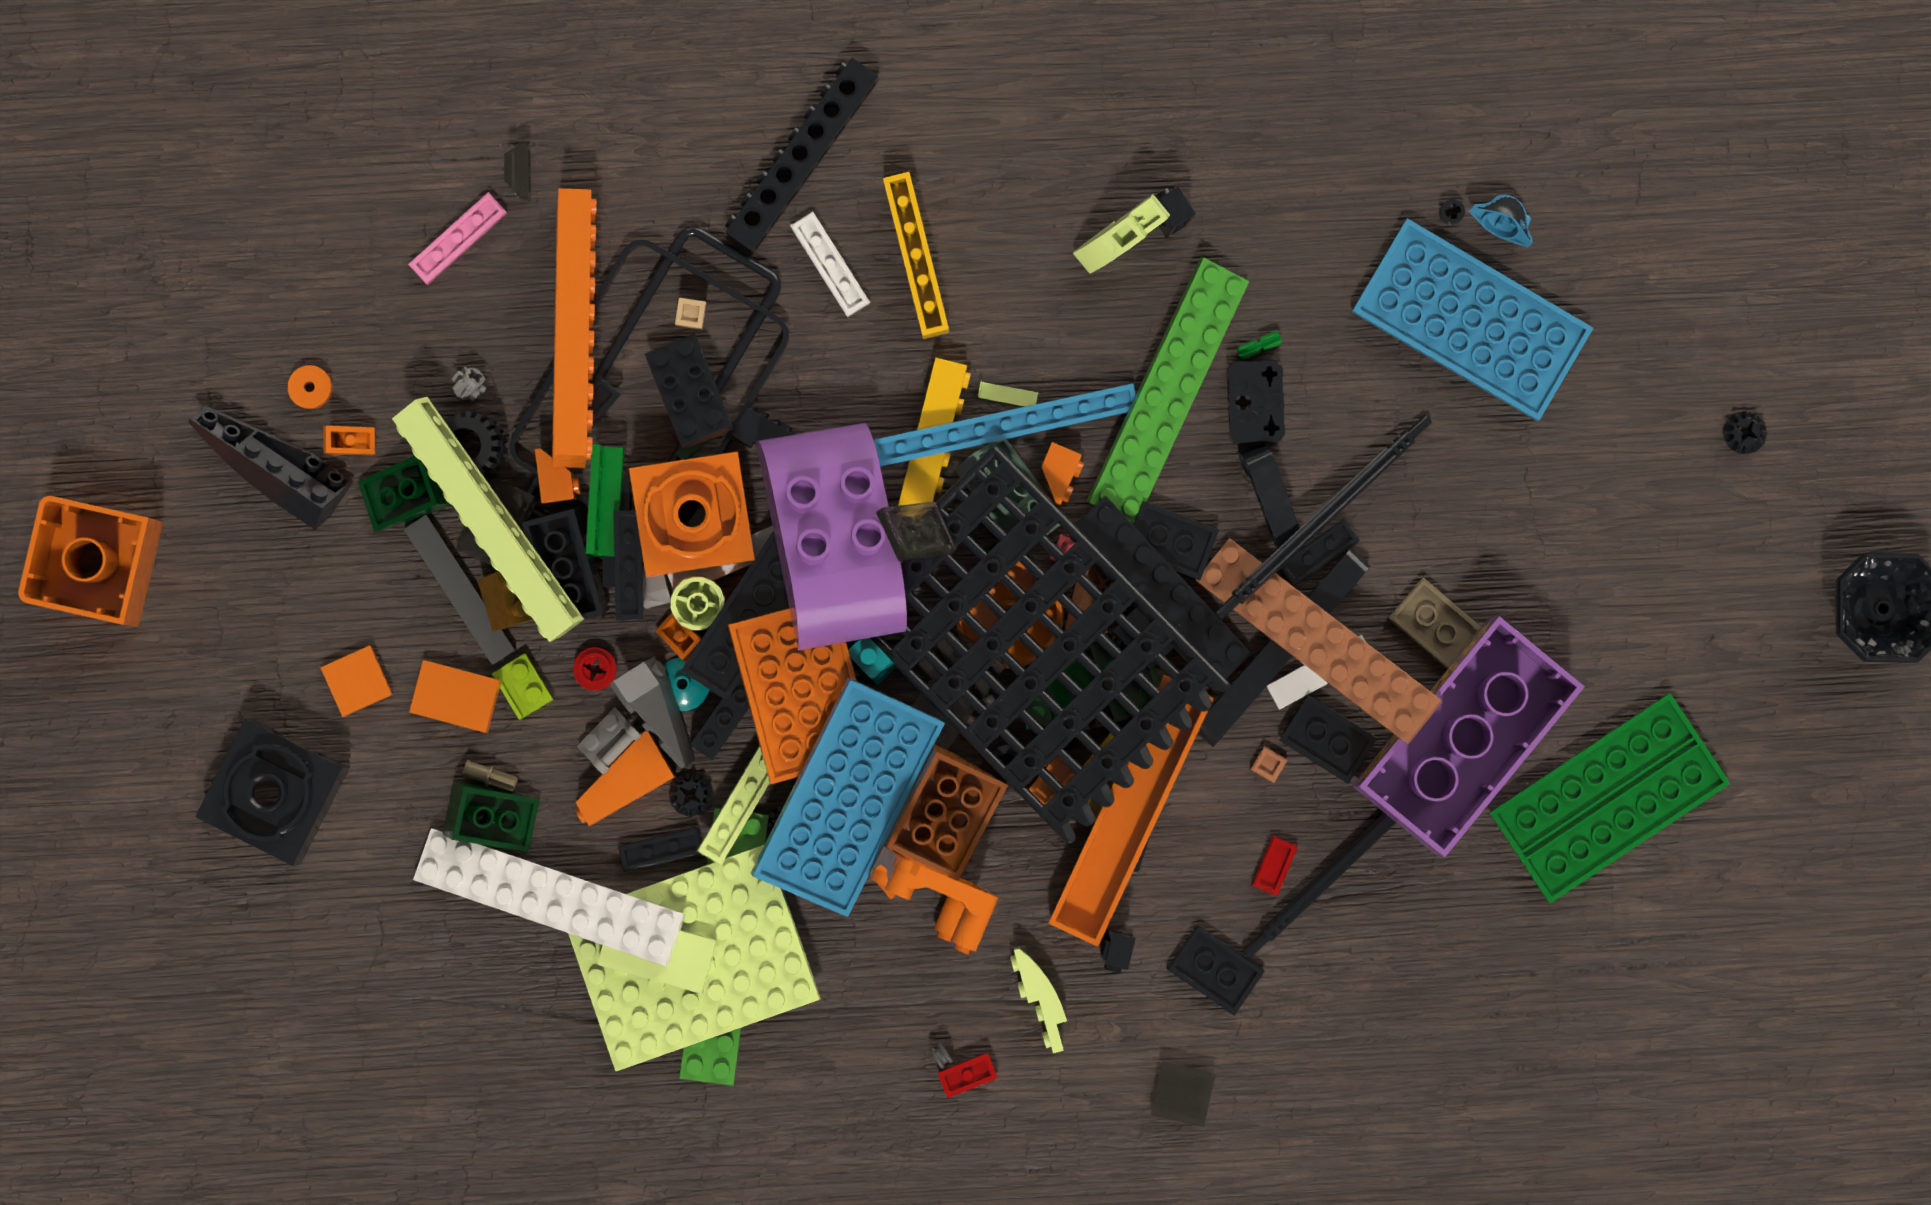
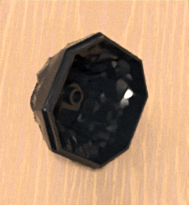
(1904, 589)

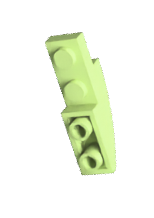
(1122, 234)
(1038, 988)

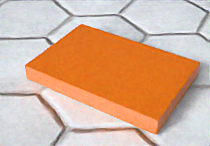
(455, 696)

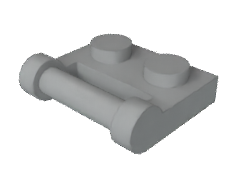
(608, 740)

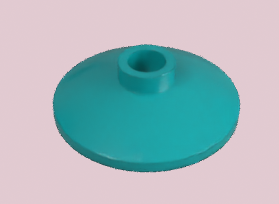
(693, 694)

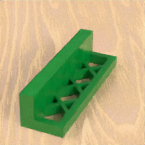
(604, 498)

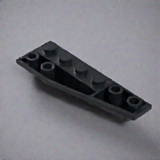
(274, 466)

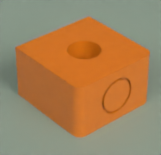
(53, 568)

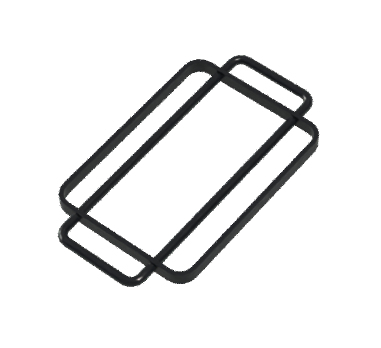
(669, 257)

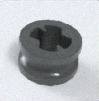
(941, 1055)

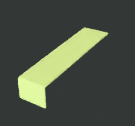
(1007, 394)

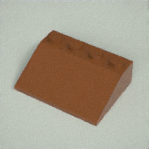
(946, 812)

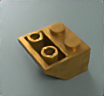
(501, 604)

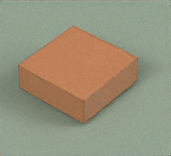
(1268, 764)

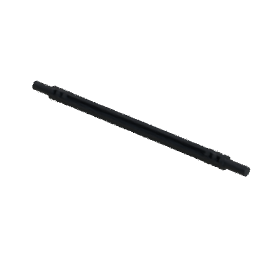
(1322, 517)
(1321, 883)

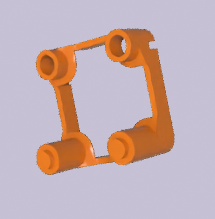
(966, 905)

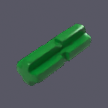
(1254, 347)

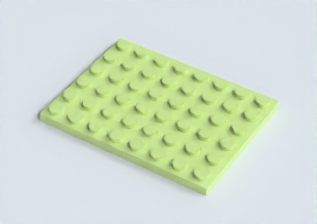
(752, 974)

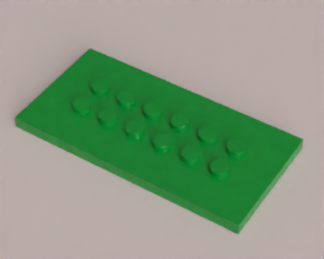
(1609, 798)

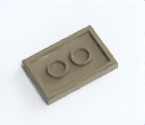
(1434, 623)

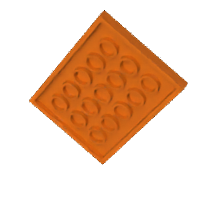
(787, 688)

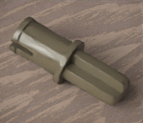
(490, 776)

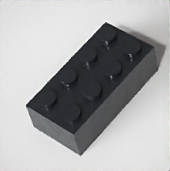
(562, 546)

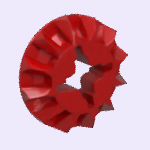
(583, 675)

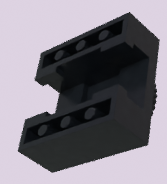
(305, 787)

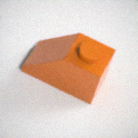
(555, 483)

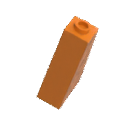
(629, 778)

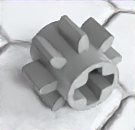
(469, 383)

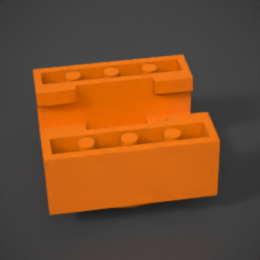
(718, 540)

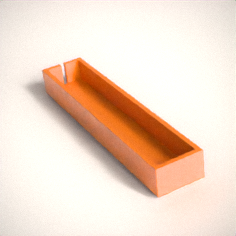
(572, 322)
(1121, 837)

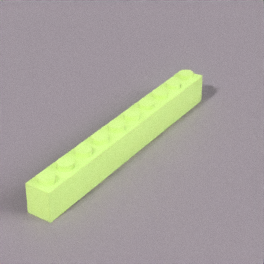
(487, 519)

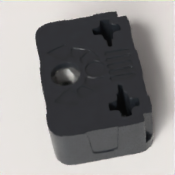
(1264, 399)

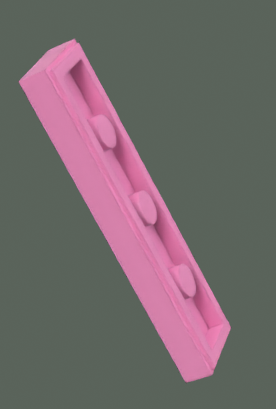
(457, 238)

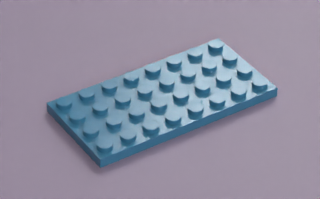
(1472, 320)
(847, 797)

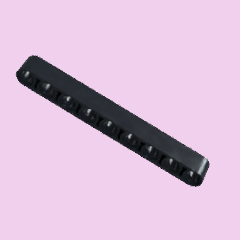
(1273, 657)

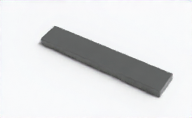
(458, 588)

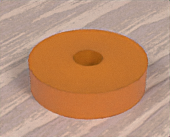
(321, 392)

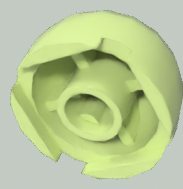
(697, 602)

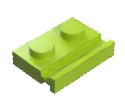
(523, 686)

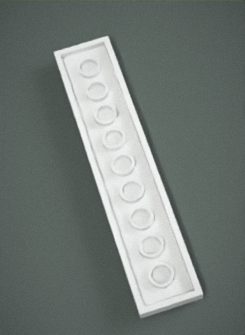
(550, 897)

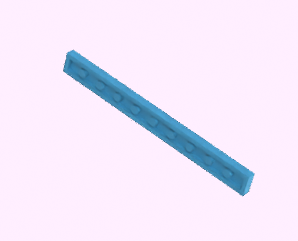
(1004, 425)

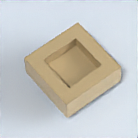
(690, 313)

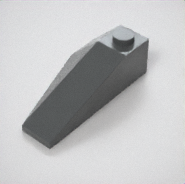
(652, 697)

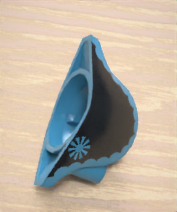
(1505, 219)

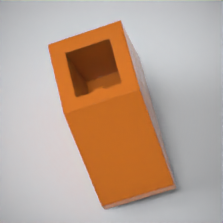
(1058, 471)

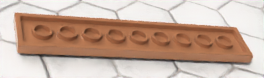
(1323, 645)

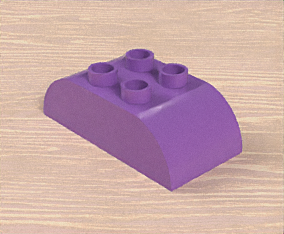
(828, 537)

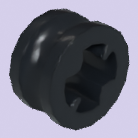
(1458, 217)

